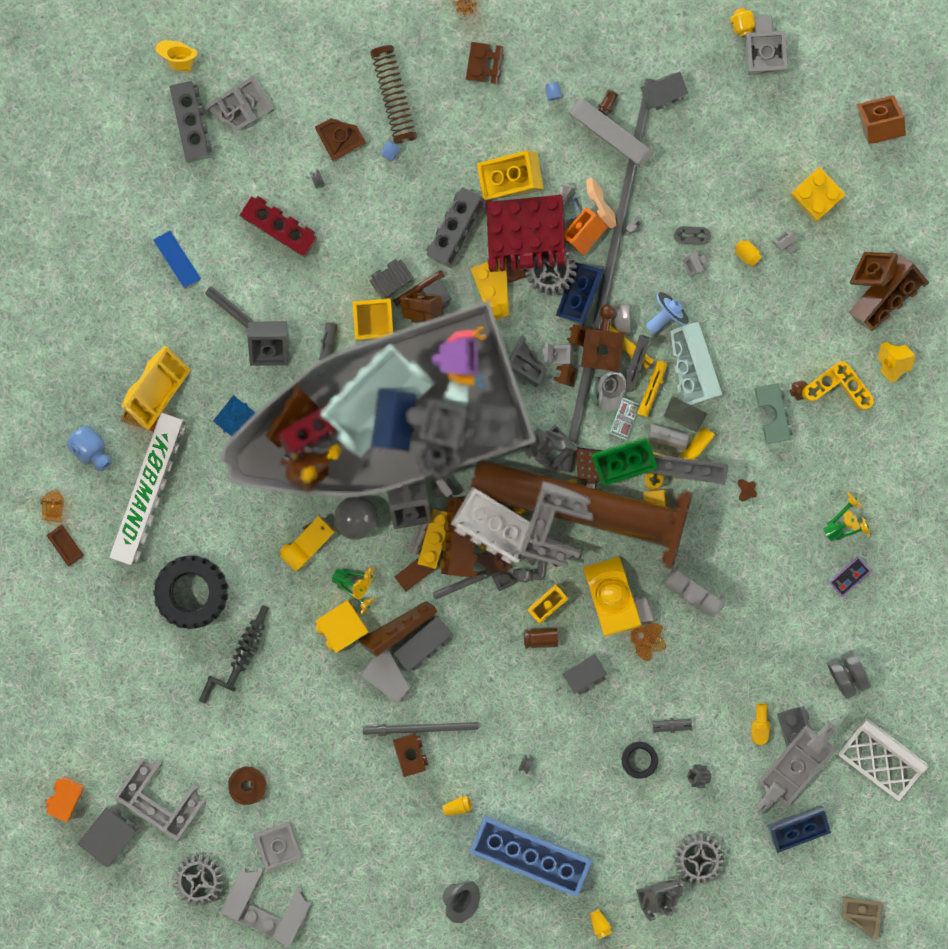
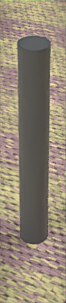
(459, 585)

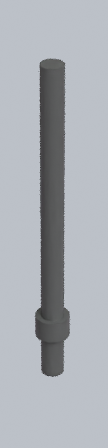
(382, 729)

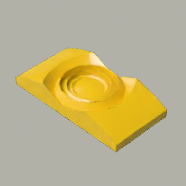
(155, 387)
(612, 596)

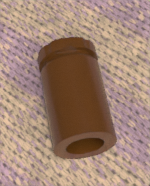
(541, 638)

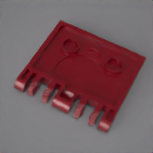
(524, 230)

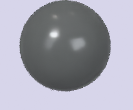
(355, 518)

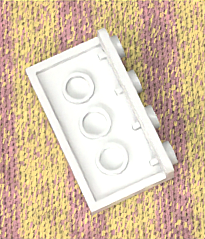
(492, 525)

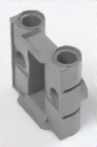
(693, 593)

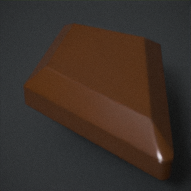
(494, 562)

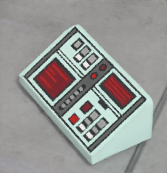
(624, 419)

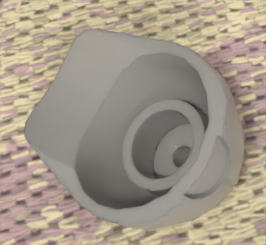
(611, 393)

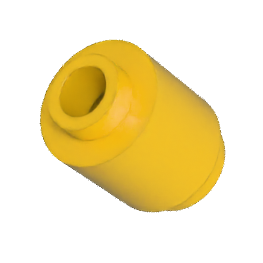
(747, 252)

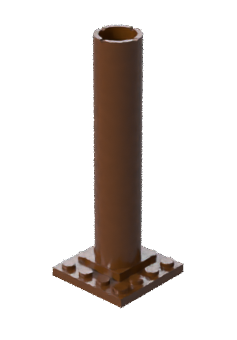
(609, 510)

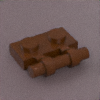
(478, 62)

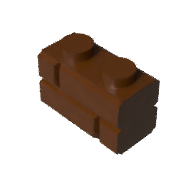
(421, 307)

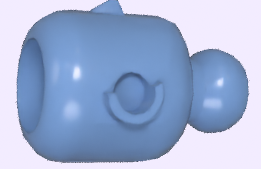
(88, 448)

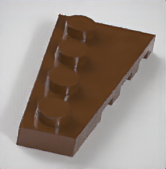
(395, 630)

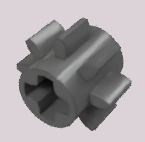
(699, 776)

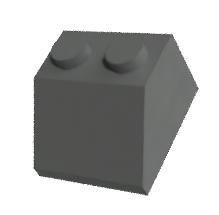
(268, 343)

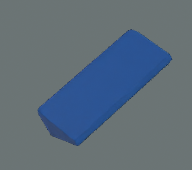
(177, 259)

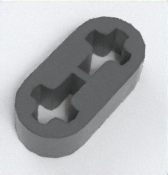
(692, 240)

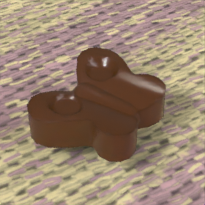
(747, 489)

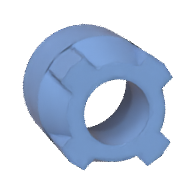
(552, 91)
(390, 150)

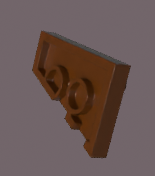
(295, 409)

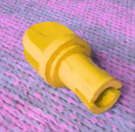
(760, 727)

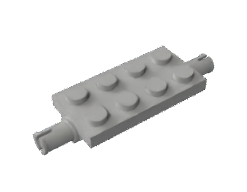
(796, 766)

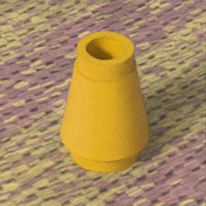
(458, 806)
(600, 924)

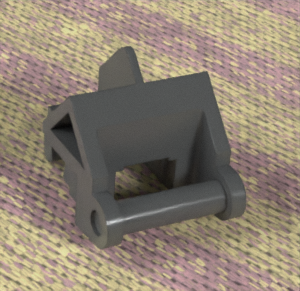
(545, 443)
(660, 895)

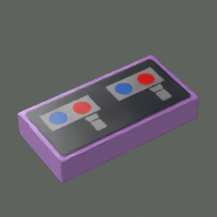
(849, 576)

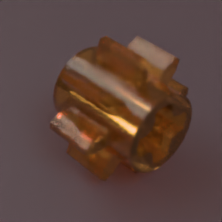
(469, 7)

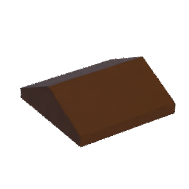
(875, 269)

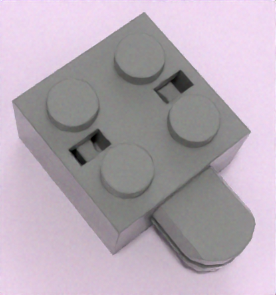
(764, 48)

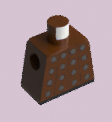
(586, 467)

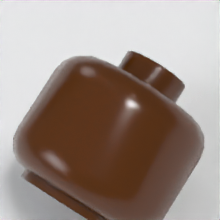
(797, 388)

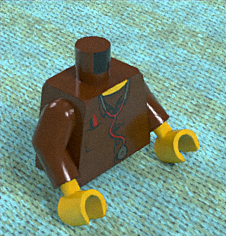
(308, 469)

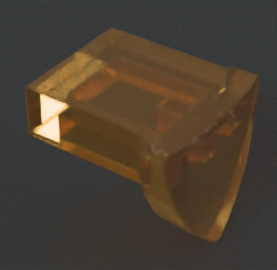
(52, 506)

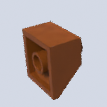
(881, 119)

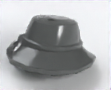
(461, 901)

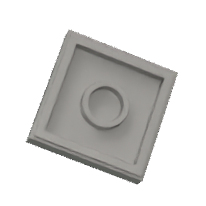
(278, 846)

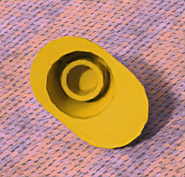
(177, 54)

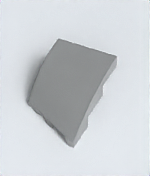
(237, 104)

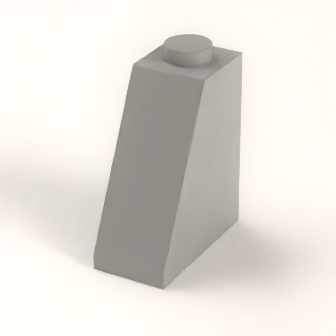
(387, 676)

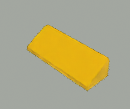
(697, 444)

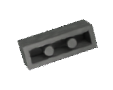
(423, 644)

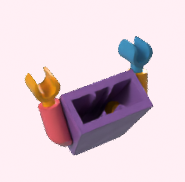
(459, 357)

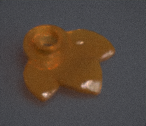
(650, 642)

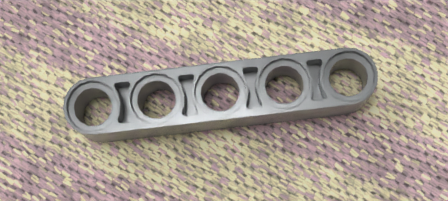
(611, 132)

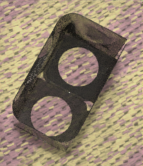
(685, 414)

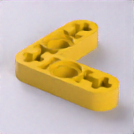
(838, 379)

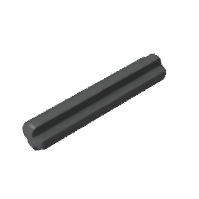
(228, 306)

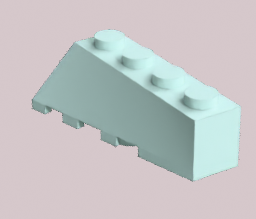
(694, 365)

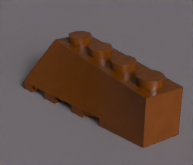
(879, 301)
(457, 549)

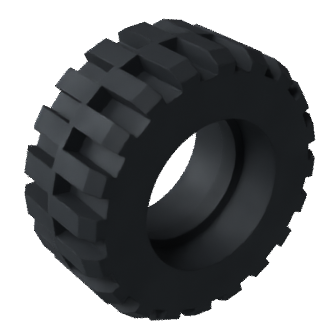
(190, 618)

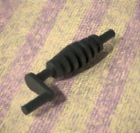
(241, 659)

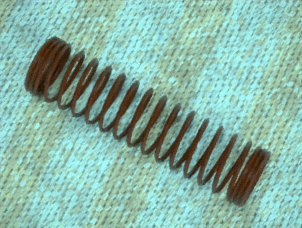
(375, 53)

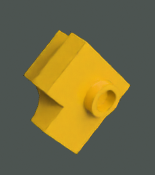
(895, 360)

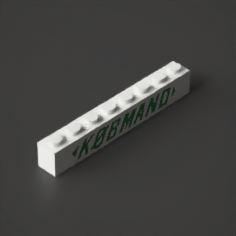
(147, 488)

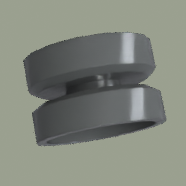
(851, 673)

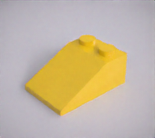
(510, 175)

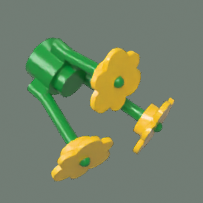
(835, 530)
(343, 580)

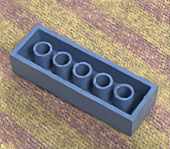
(530, 855)

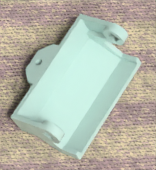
(355, 407)

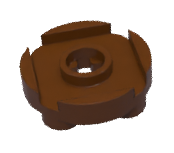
(236, 787)

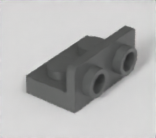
(792, 722)

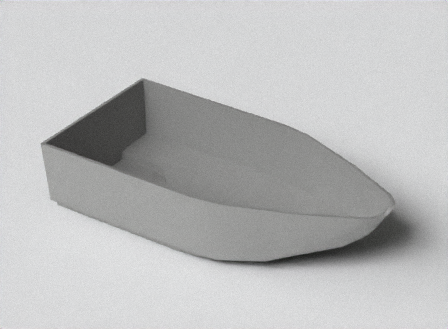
(257, 461)

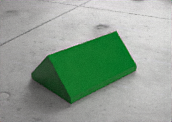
(624, 461)

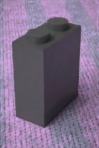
(108, 836)

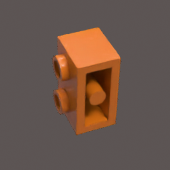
(585, 232)
(64, 799)

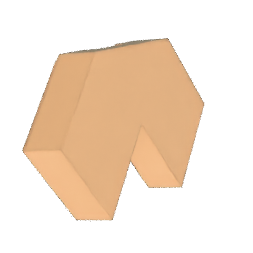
(595, 193)

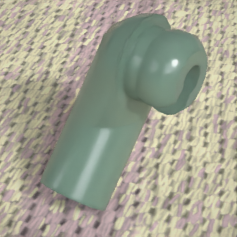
(594, 394)

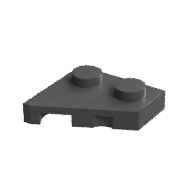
(526, 363)

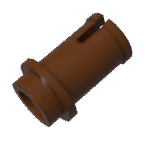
(607, 103)

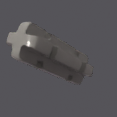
(417, 539)

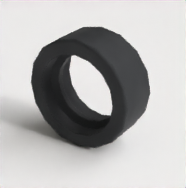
(642, 774)

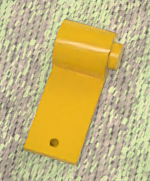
(306, 544)

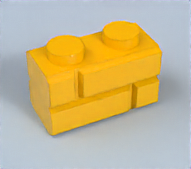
(547, 604)

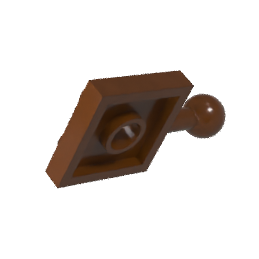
(612, 340)

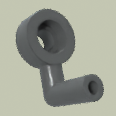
(522, 576)

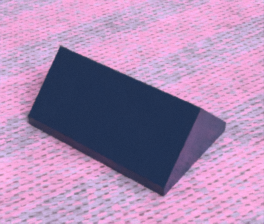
(578, 299)
(391, 424)
(799, 828)

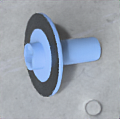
(671, 310)

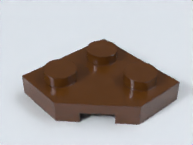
(339, 137)

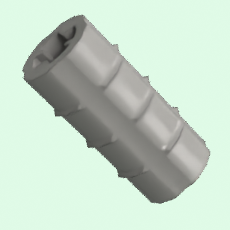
(668, 437)

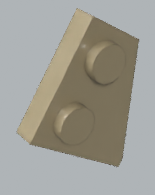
(863, 914)

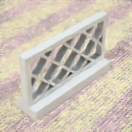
(891, 745)

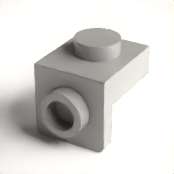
(558, 354)

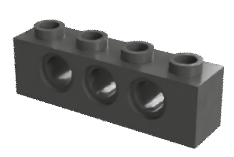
(179, 93)
(457, 237)

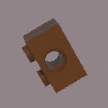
(410, 766)

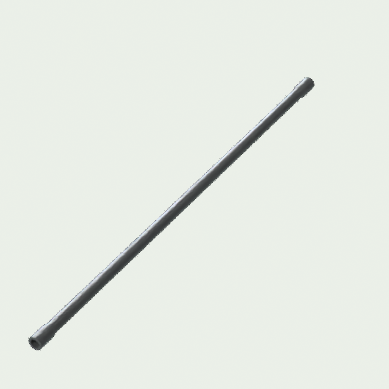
(567, 464)

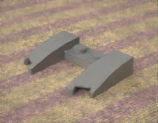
(536, 541)
(170, 824)
(239, 909)

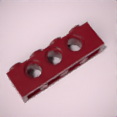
(250, 214)
(289, 437)

